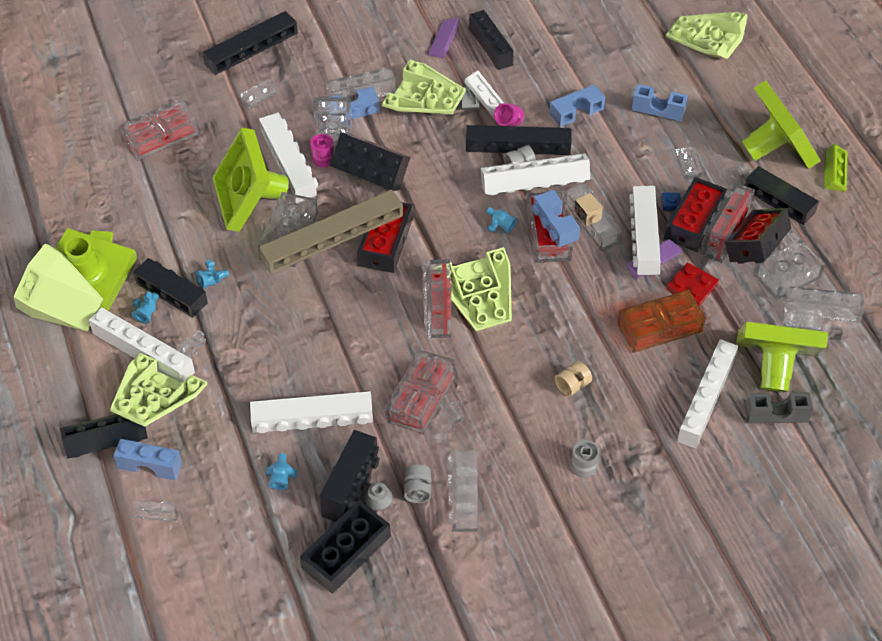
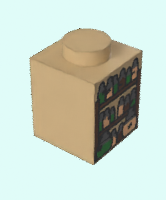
(588, 209)

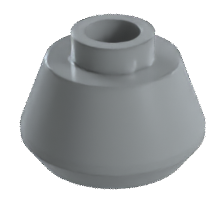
(378, 496)

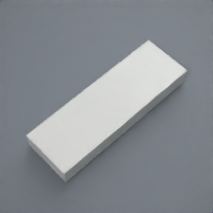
(483, 92)

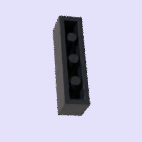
(491, 39)
(782, 195)
(171, 287)
(100, 435)

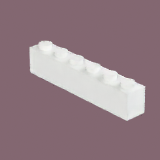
(288, 156)
(535, 174)
(646, 230)
(135, 341)
(707, 394)
(311, 412)

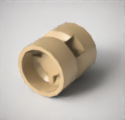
(573, 378)

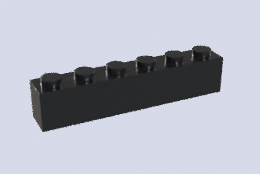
(250, 43)
(510, 138)

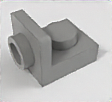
(469, 100)

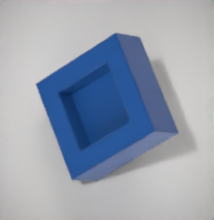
(670, 201)

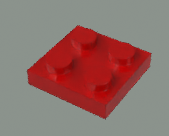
(695, 280)

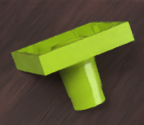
(778, 130)
(244, 180)
(99, 262)
(779, 350)

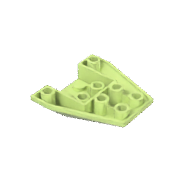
(710, 33)
(424, 91)
(483, 290)
(56, 291)
(151, 394)

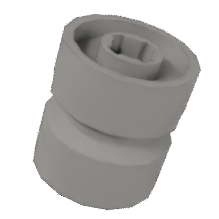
(522, 155)
(585, 458)
(417, 483)

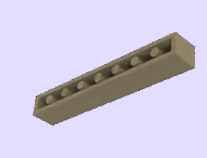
(331, 231)

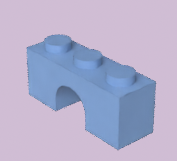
(588, 99)
(366, 103)
(671, 108)
(561, 229)
(163, 461)

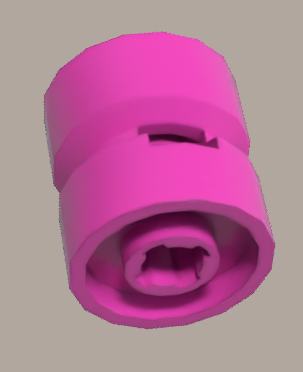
(508, 114)
(322, 150)

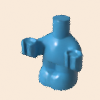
(502, 219)
(211, 276)
(145, 308)
(279, 473)

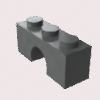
(794, 409)

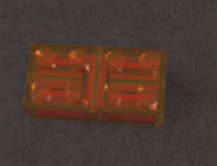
(661, 321)

